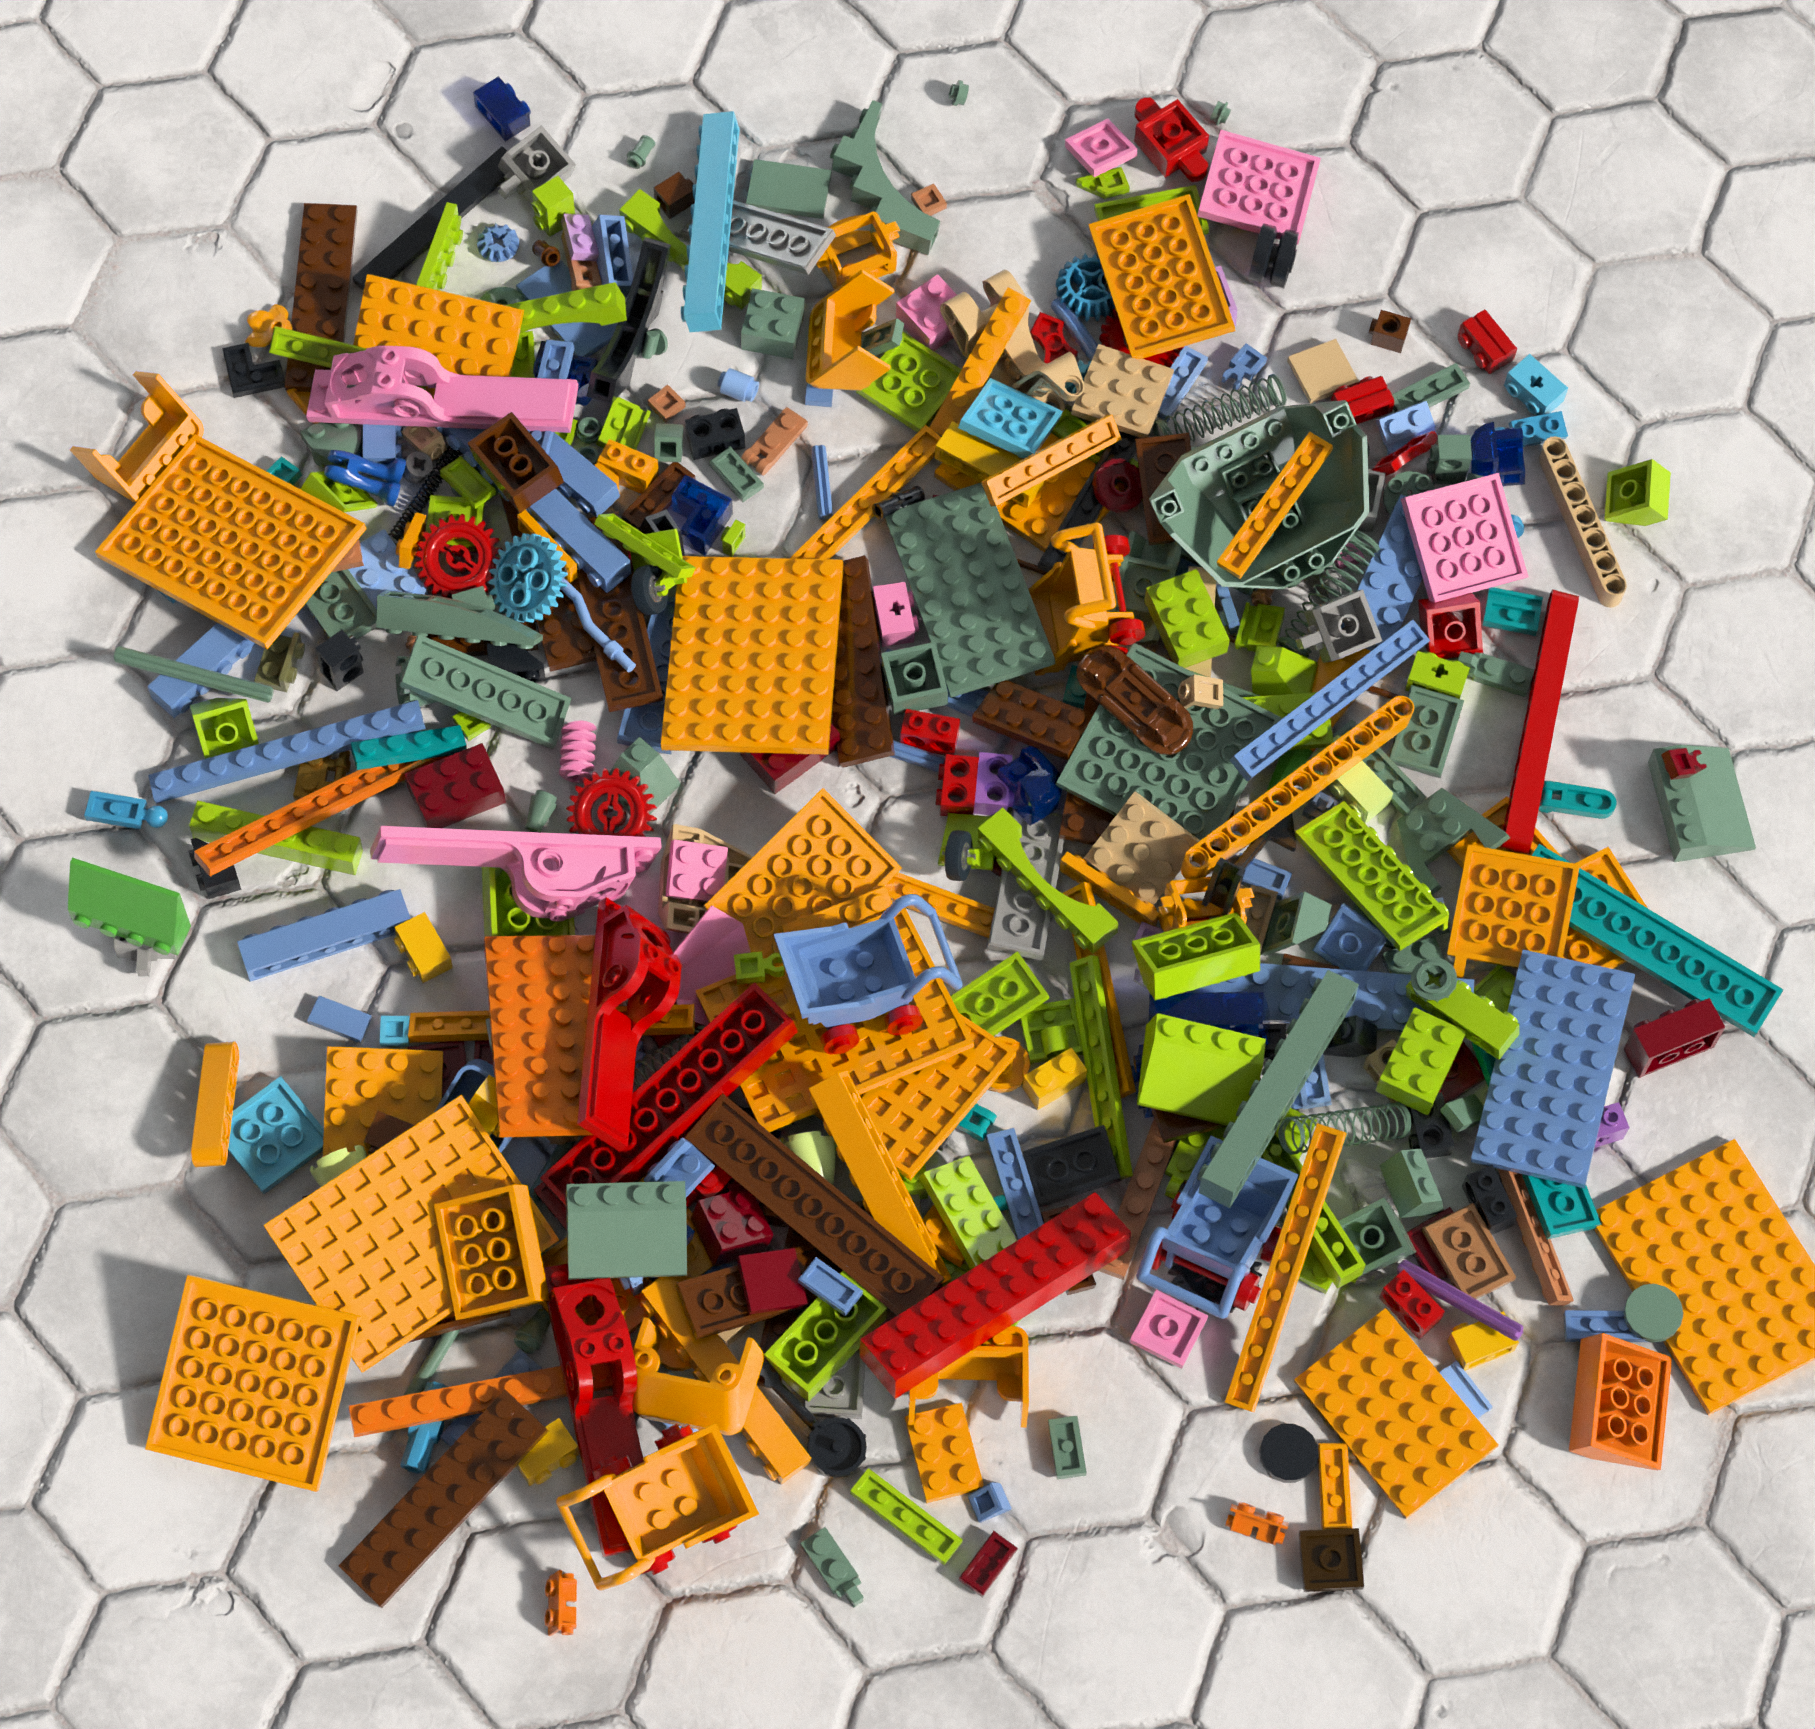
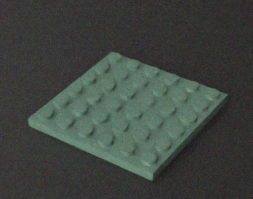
(1191, 786)

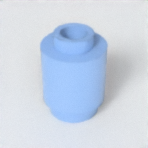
(738, 385)

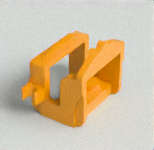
(848, 239)
(1174, 912)

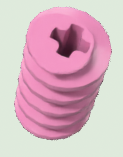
(576, 751)

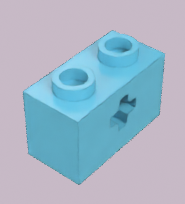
(1535, 386)

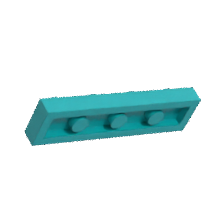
(408, 747)

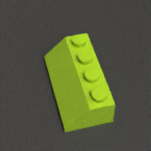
(1197, 955)
(823, 1341)

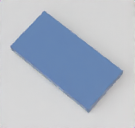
(555, 280)

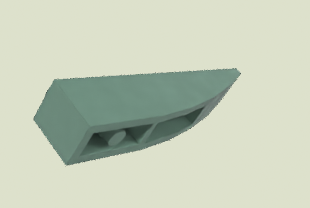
(450, 619)

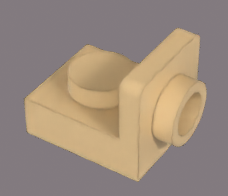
(425, 440)
(1201, 692)

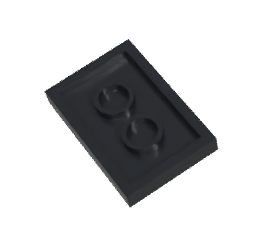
(1071, 1166)

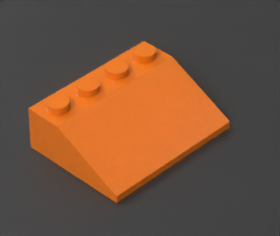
(1620, 1402)

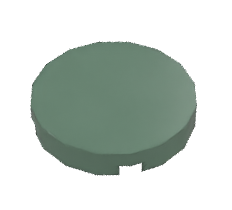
(1653, 1312)

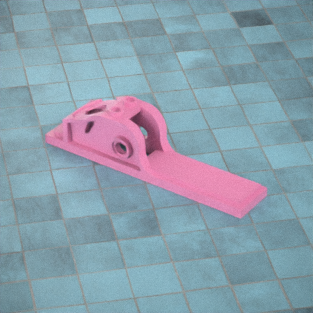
(389, 394)
(548, 872)

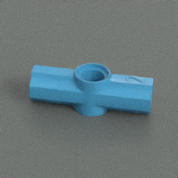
(422, 1441)

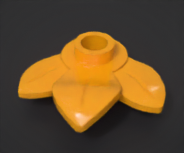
(263, 325)

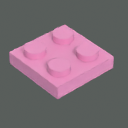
(1101, 147)
(695, 870)
(1168, 1329)

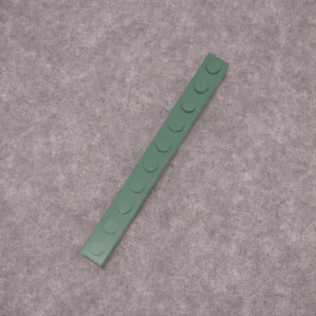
(1277, 1089)

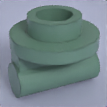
(654, 343)

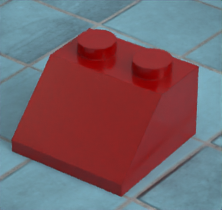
(1452, 625)

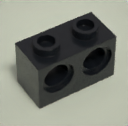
(716, 439)
(340, 659)
(1434, 1126)
(1490, 1199)

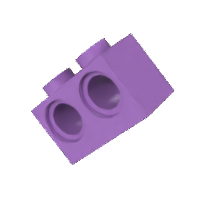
(990, 784)

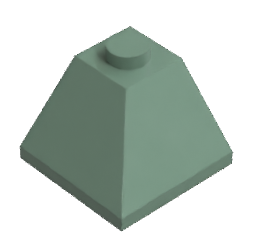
(651, 768)
(1295, 921)
(1377, 1235)

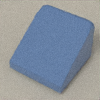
(989, 1501)

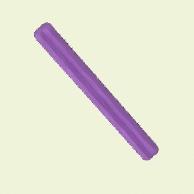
(1462, 1301)

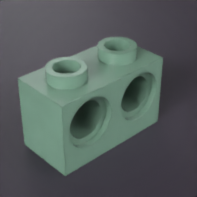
(1449, 459)

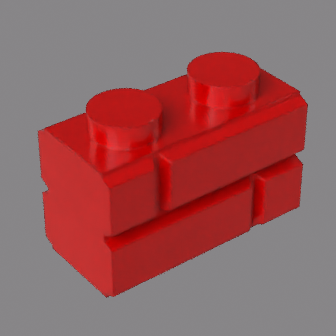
(1486, 342)
(1366, 399)

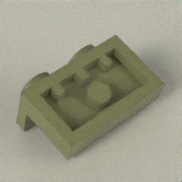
(279, 662)

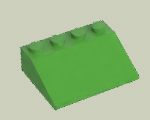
(126, 907)

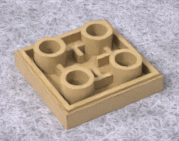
(1322, 370)

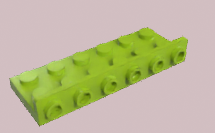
(1372, 875)

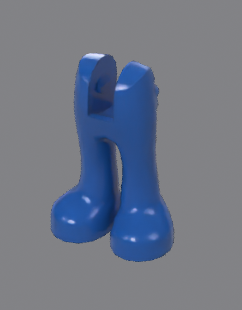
(390, 473)

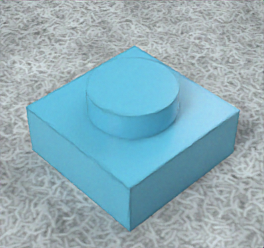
(394, 1031)

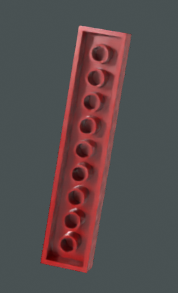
(681, 1093)
(994, 1295)

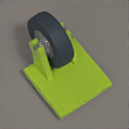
(649, 582)
(961, 847)

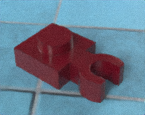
(1681, 763)

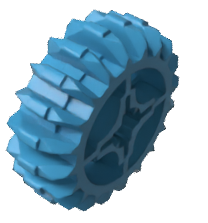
(1092, 296)

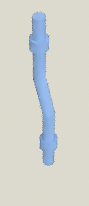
(611, 648)

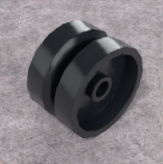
(1275, 256)

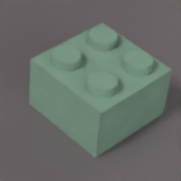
(772, 323)
(914, 678)

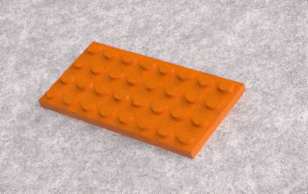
(538, 1030)

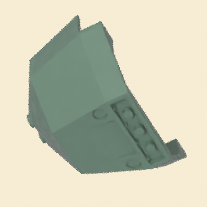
(1223, 481)

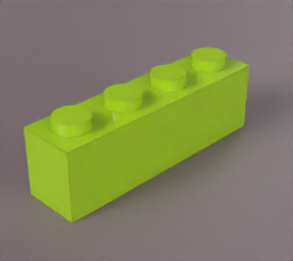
(1475, 1014)

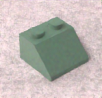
(1411, 1184)

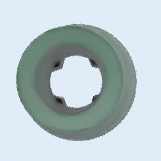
(540, 810)
(532, 1333)

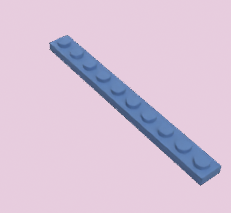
(1329, 700)
(284, 752)

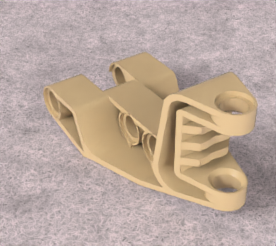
(1019, 362)

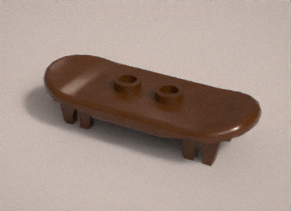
(1135, 700)

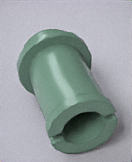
(637, 156)

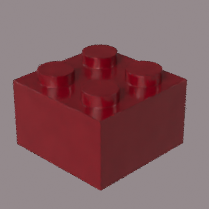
(731, 1226)

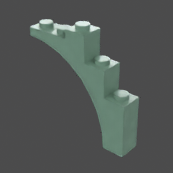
(871, 188)

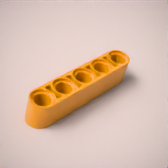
(215, 1104)

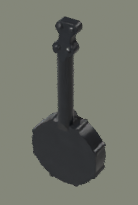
(834, 1444)

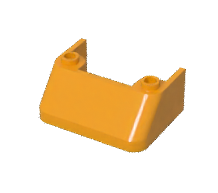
(836, 331)
(168, 432)
(998, 1359)
(693, 1401)

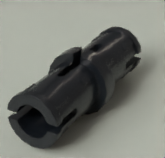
(886, 507)

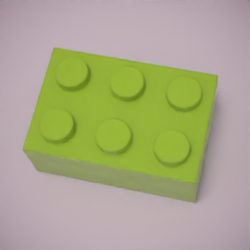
(1186, 619)
(1420, 1061)

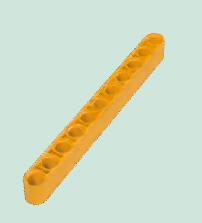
(1305, 778)

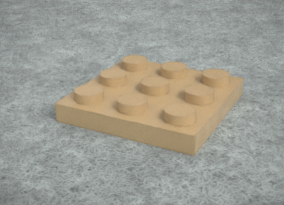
(1125, 388)
(1141, 849)

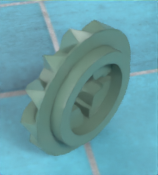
(1435, 967)

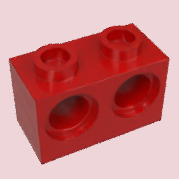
(930, 732)
(957, 786)
(1411, 1304)

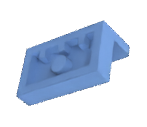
(681, 1163)

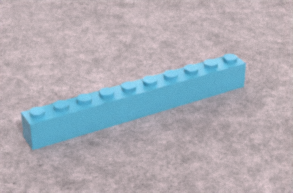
(711, 222)

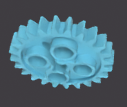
(528, 578)

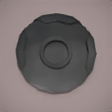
(1288, 1453)

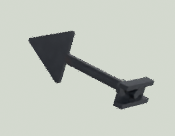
(1228, 876)

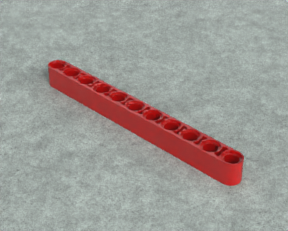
(1539, 721)

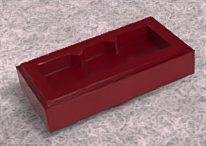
(988, 1564)

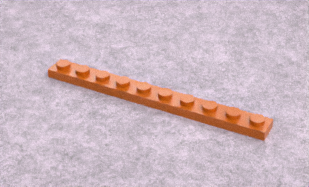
(302, 814)
(465, 1399)

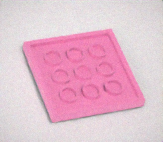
(1258, 185)
(1464, 538)

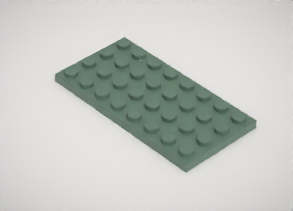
(969, 589)

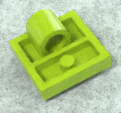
(1051, 1030)

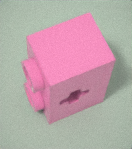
(891, 600)

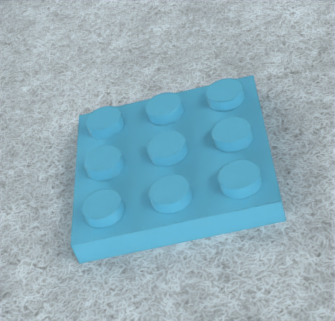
(1010, 419)
(274, 1135)

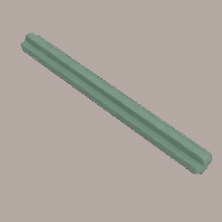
(193, 674)

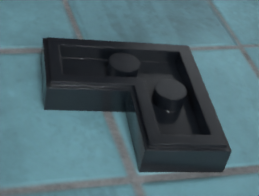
(251, 378)

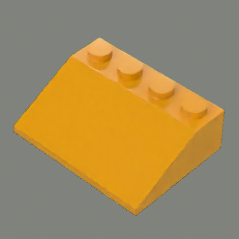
(491, 1251)

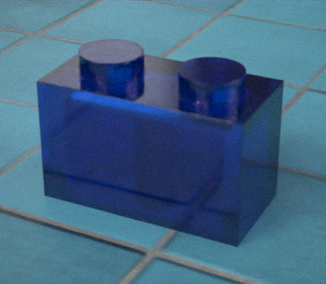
(502, 108)

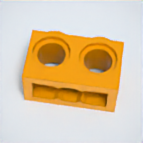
(633, 467)

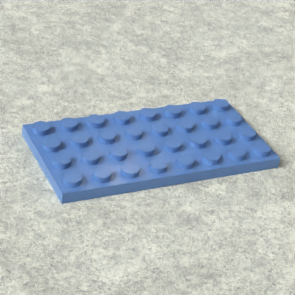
(1557, 1072)

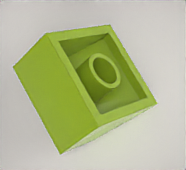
(1638, 494)

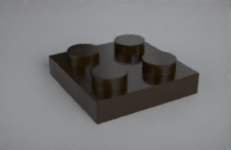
(1331, 1560)

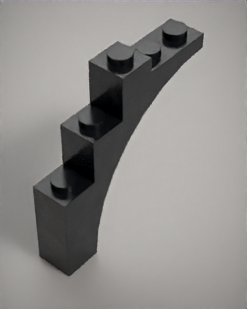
(643, 305)

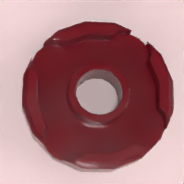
(1107, 493)

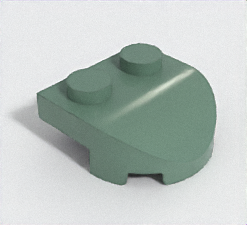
(325, 437)

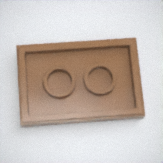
(1468, 1252)

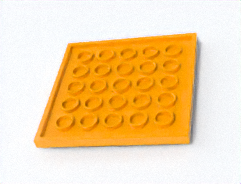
(253, 1383)

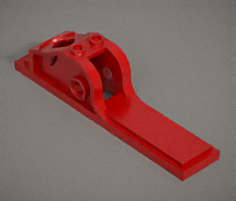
(633, 964)
(605, 1423)

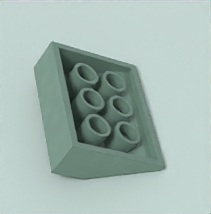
(1705, 811)
(626, 1230)

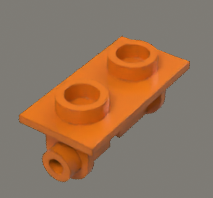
(1268, 1524)
(559, 1590)

